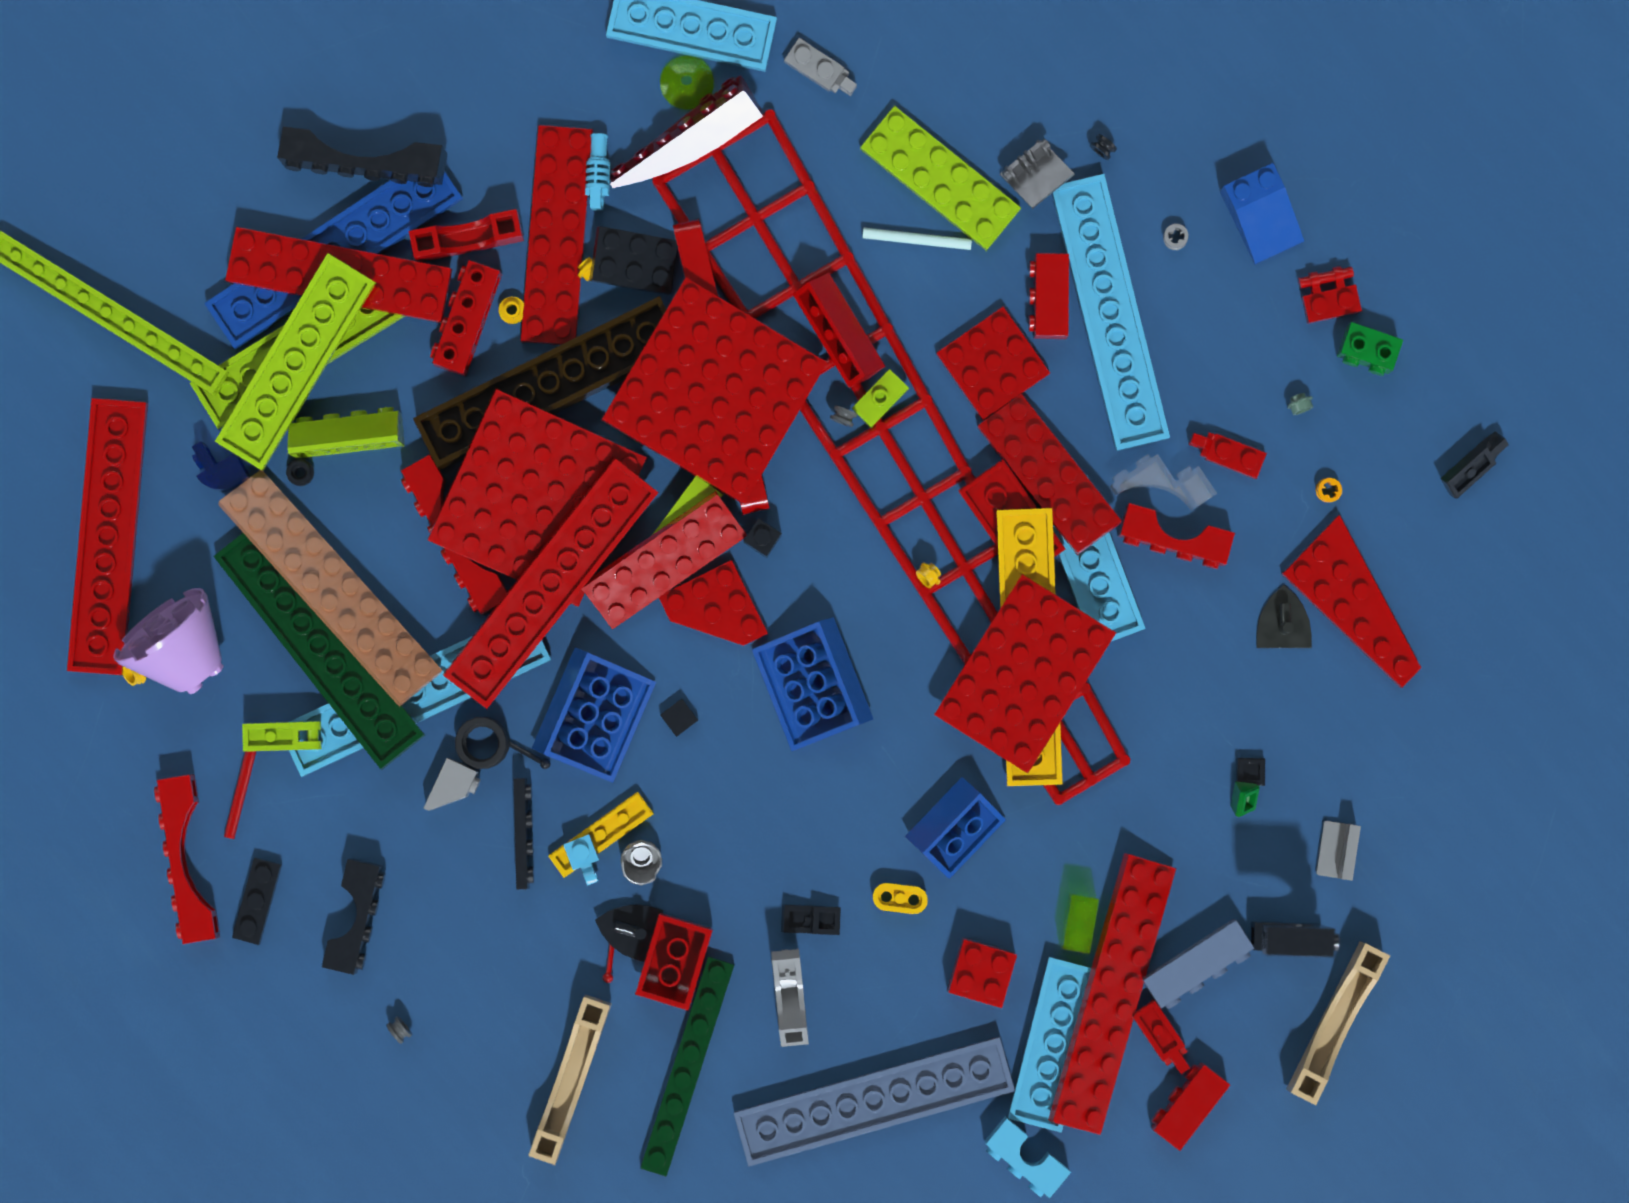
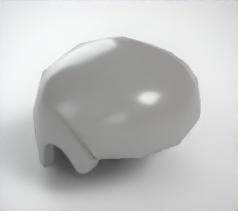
(641, 862)

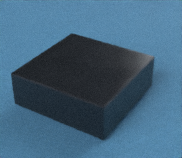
(679, 717)
(1251, 770)

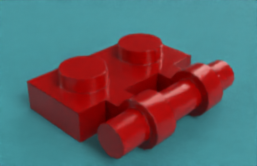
(1330, 303)

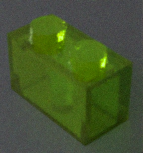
(1079, 923)

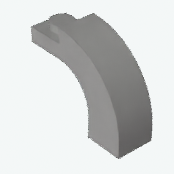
(790, 997)

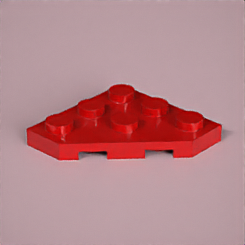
(716, 606)

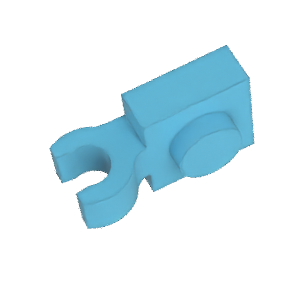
(582, 854)

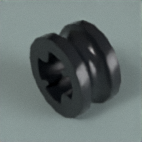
(1103, 147)

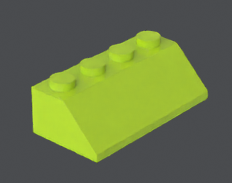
(345, 434)

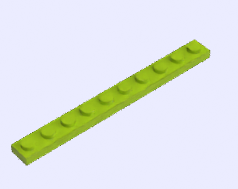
(111, 315)

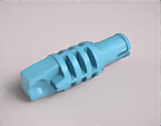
(599, 172)

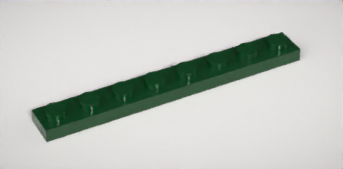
(687, 1066)

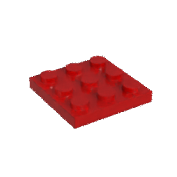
(993, 363)

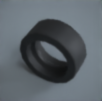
(461, 742)

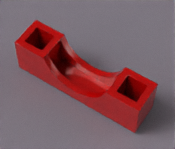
(447, 241)
(1141, 526)

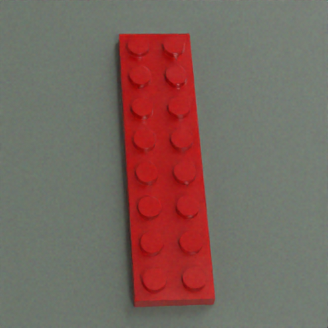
(556, 235)
(290, 264)

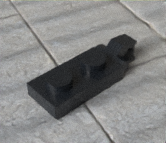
(1474, 465)

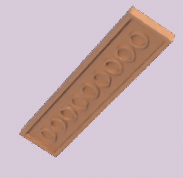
(330, 587)

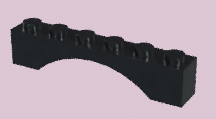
(415, 163)

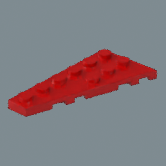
(1344, 591)

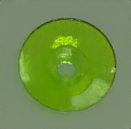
(686, 96)

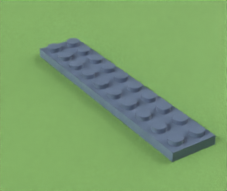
(874, 1101)

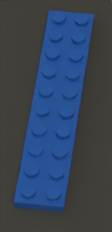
(366, 226)

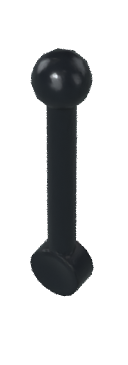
(544, 763)

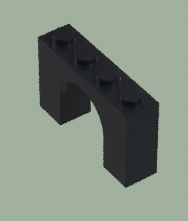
(1294, 939)

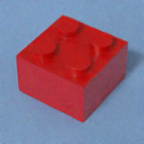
(982, 972)

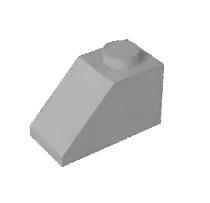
(453, 784)

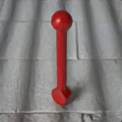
(608, 977)

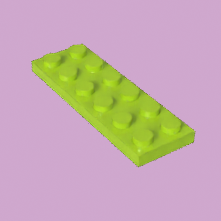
(940, 178)

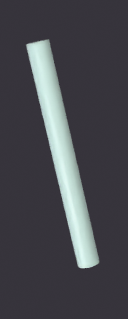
(916, 238)

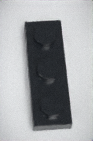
(257, 901)

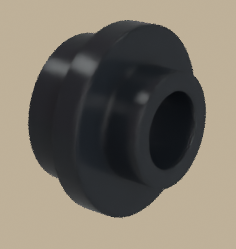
(294, 466)

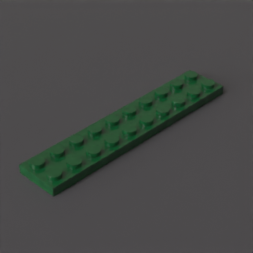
(341, 679)

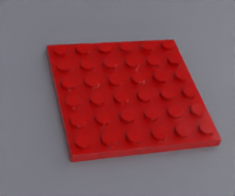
(714, 391)
(521, 484)

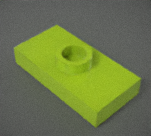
(880, 398)

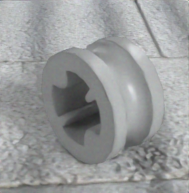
(1170, 230)

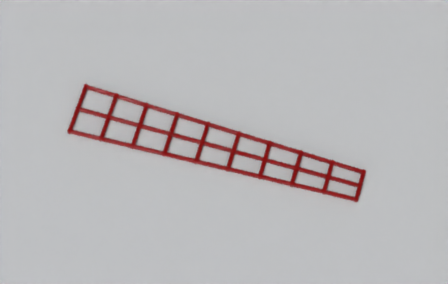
(922, 497)

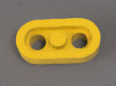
(899, 898)

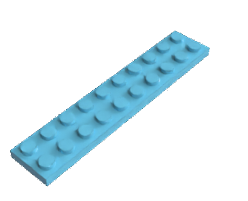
(1110, 312)
(432, 699)

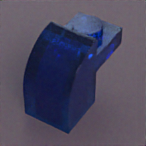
(219, 476)

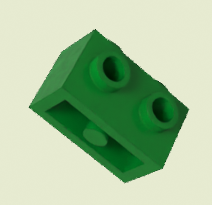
(1369, 348)

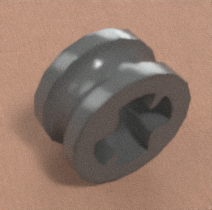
(843, 416)
(399, 1029)

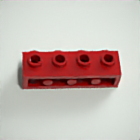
(466, 319)
(838, 330)

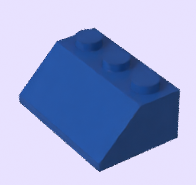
(955, 827)

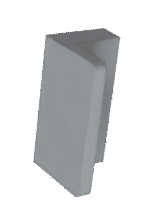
(1338, 850)

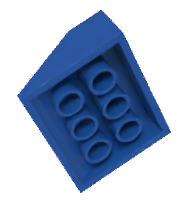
(812, 684)
(593, 715)

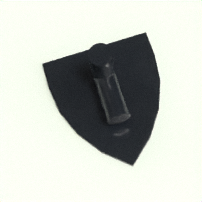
(629, 929)

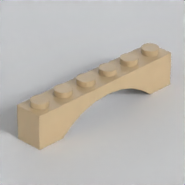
(1336, 1021)
(570, 1079)

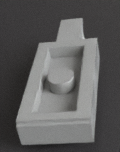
(819, 68)

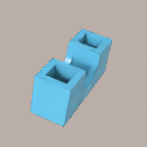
(1044, 1174)

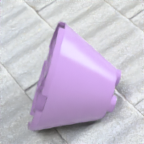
(174, 644)

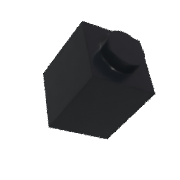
(762, 538)

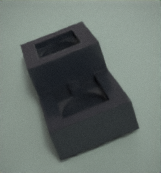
(810, 919)

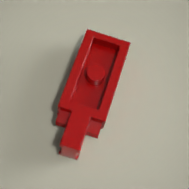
(1229, 453)
(1161, 1035)

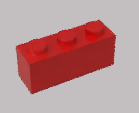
(1049, 296)
(1189, 1105)

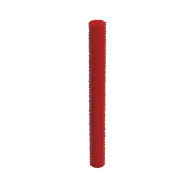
(240, 794)

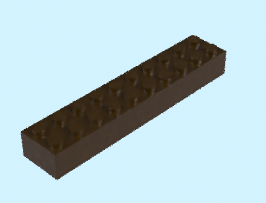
(547, 381)

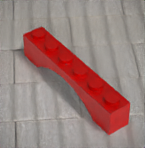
(428, 486)
(196, 916)

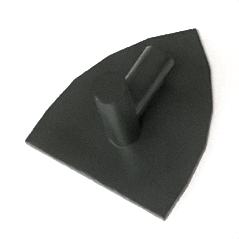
(1284, 622)

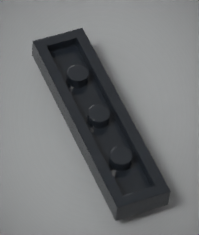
(523, 845)

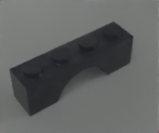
(362, 882)

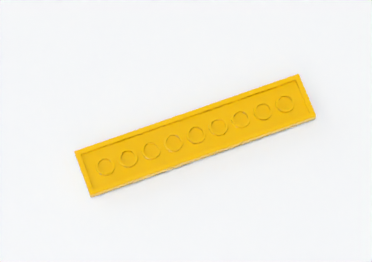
(1028, 549)

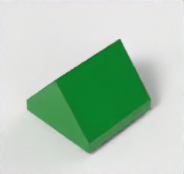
(1244, 798)

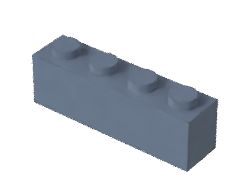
(1198, 963)

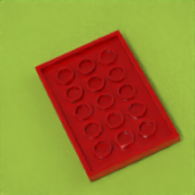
(1025, 673)

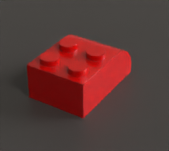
(674, 961)

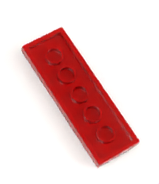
(1049, 474)
(664, 560)

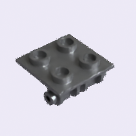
(1037, 173)

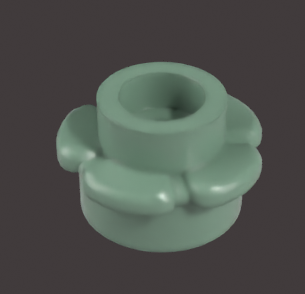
(1300, 403)

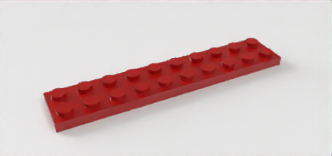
(107, 535)
(550, 583)
(1112, 994)

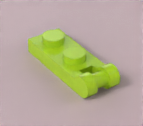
(280, 736)

